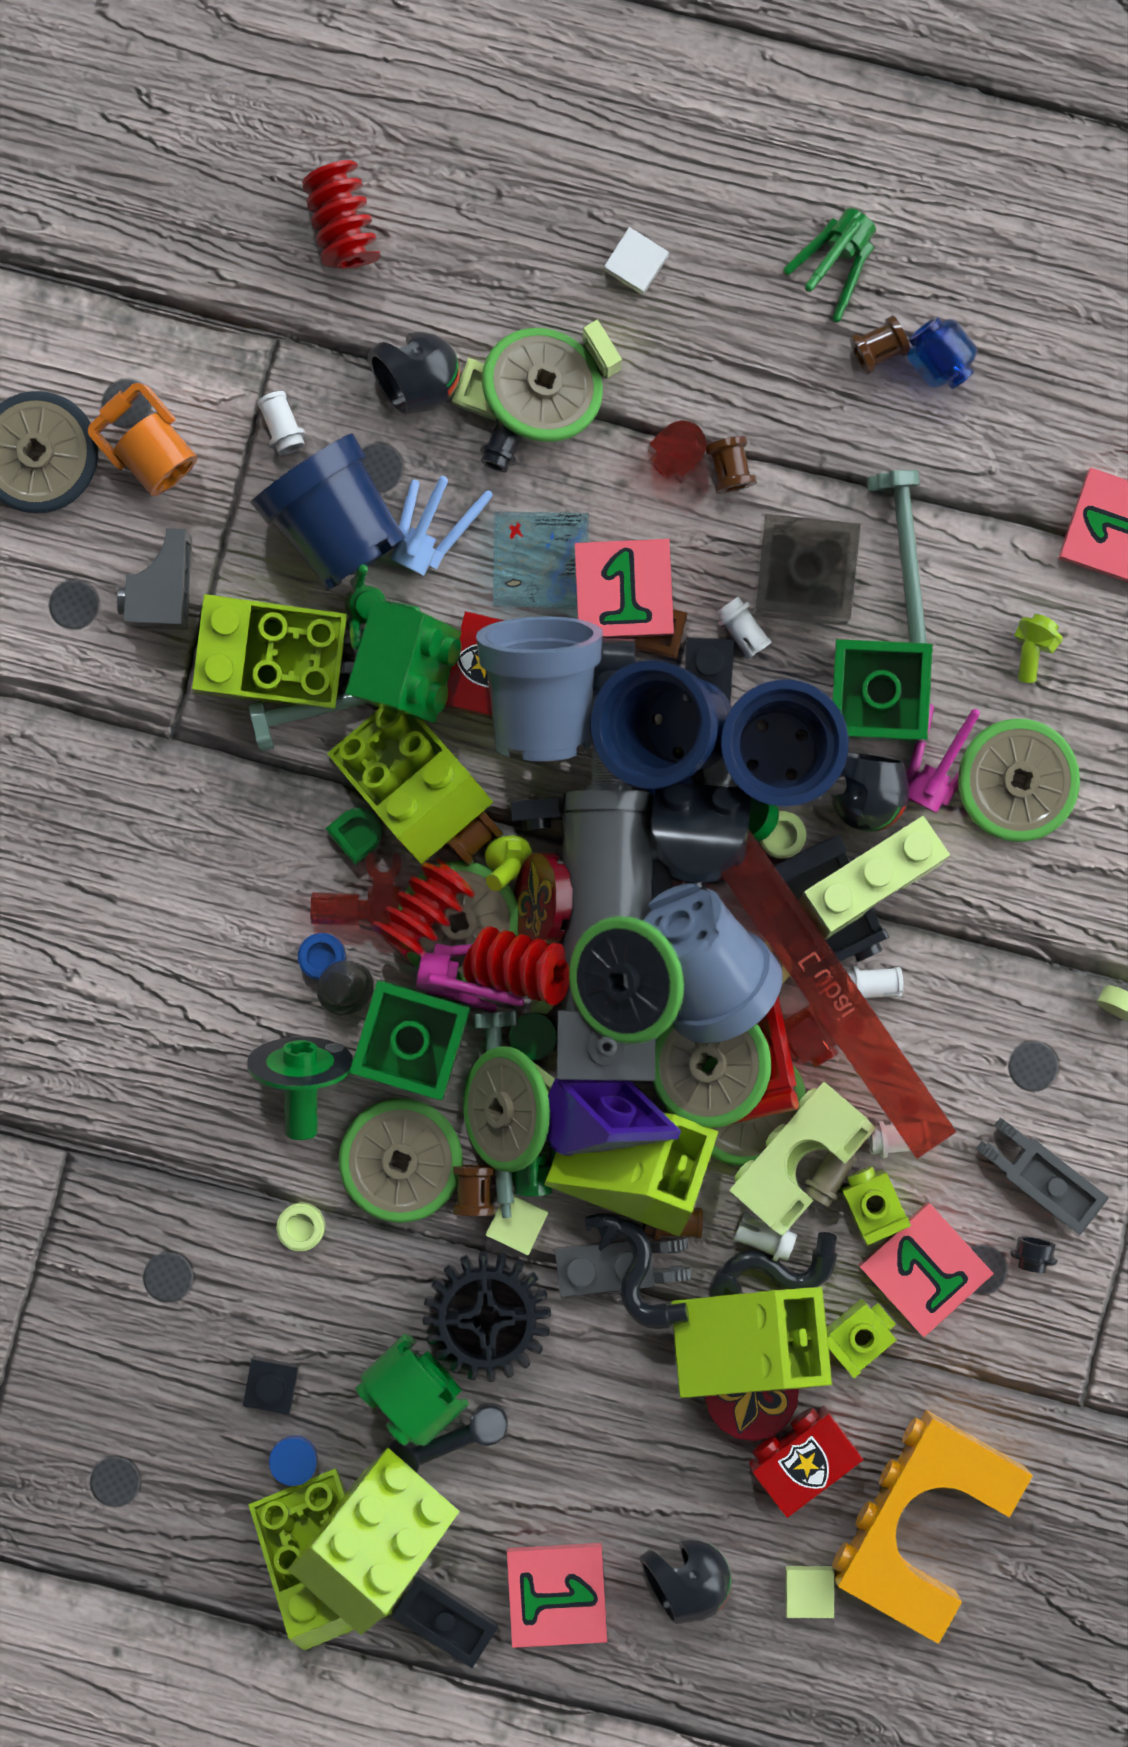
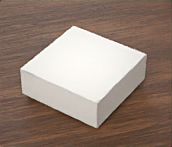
(636, 261)

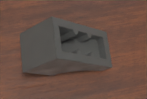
(161, 591)

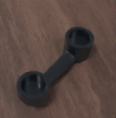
(486, 1428)

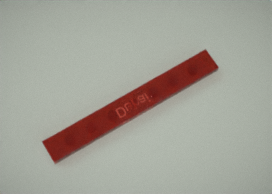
(837, 1001)

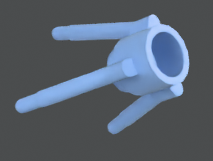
(417, 549)

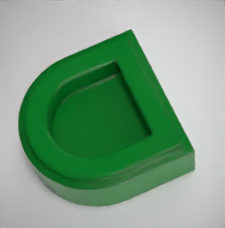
(357, 833)

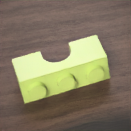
(873, 877)
(770, 1181)

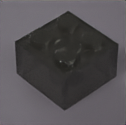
(806, 569)

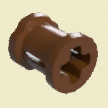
(880, 344)
(730, 464)
(474, 837)
(474, 1190)

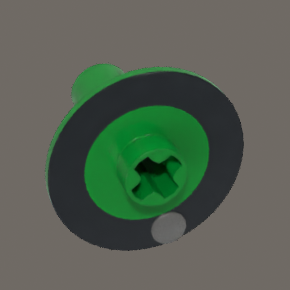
(300, 1068)

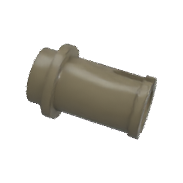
(828, 1179)

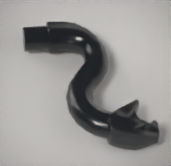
(820, 1269)
(645, 1314)

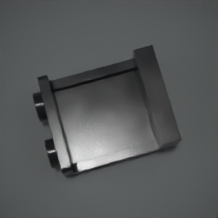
(812, 866)

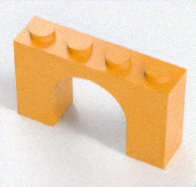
(932, 1458)

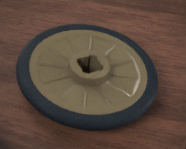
(61, 470)

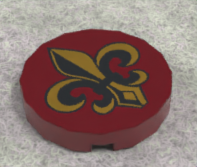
(543, 897)
(753, 1413)

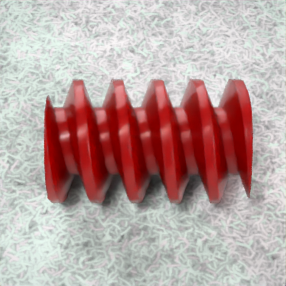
(337, 218)
(422, 909)
(518, 965)

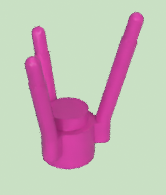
(930, 786)
(438, 977)

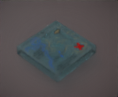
(536, 559)

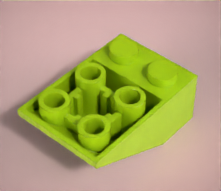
(268, 652)
(410, 780)
(642, 1182)
(752, 1343)
(284, 1528)

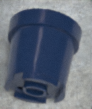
(331, 512)
(786, 709)
(638, 747)

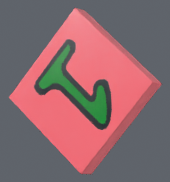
(1099, 526)
(625, 587)
(926, 1269)
(556, 1595)

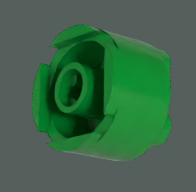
(411, 1392)

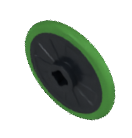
(653, 980)

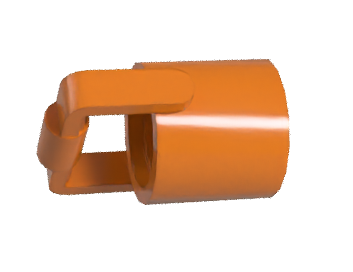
(150, 447)

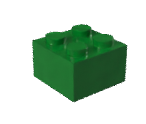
(404, 661)
(883, 689)
(410, 1039)

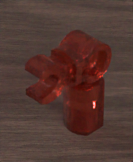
(349, 908)

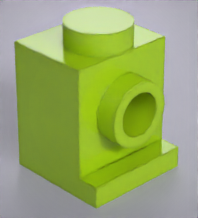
(879, 1224)
(843, 1331)

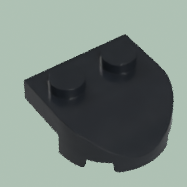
(699, 829)

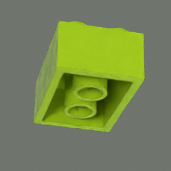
(374, 1542)

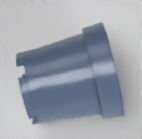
(541, 684)
(725, 969)

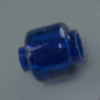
(942, 353)

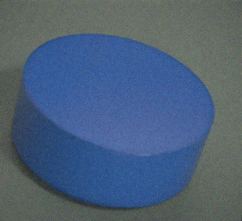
(319, 952)
(293, 1460)

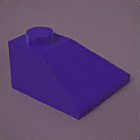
(603, 1117)

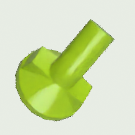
(1036, 635)
(505, 858)

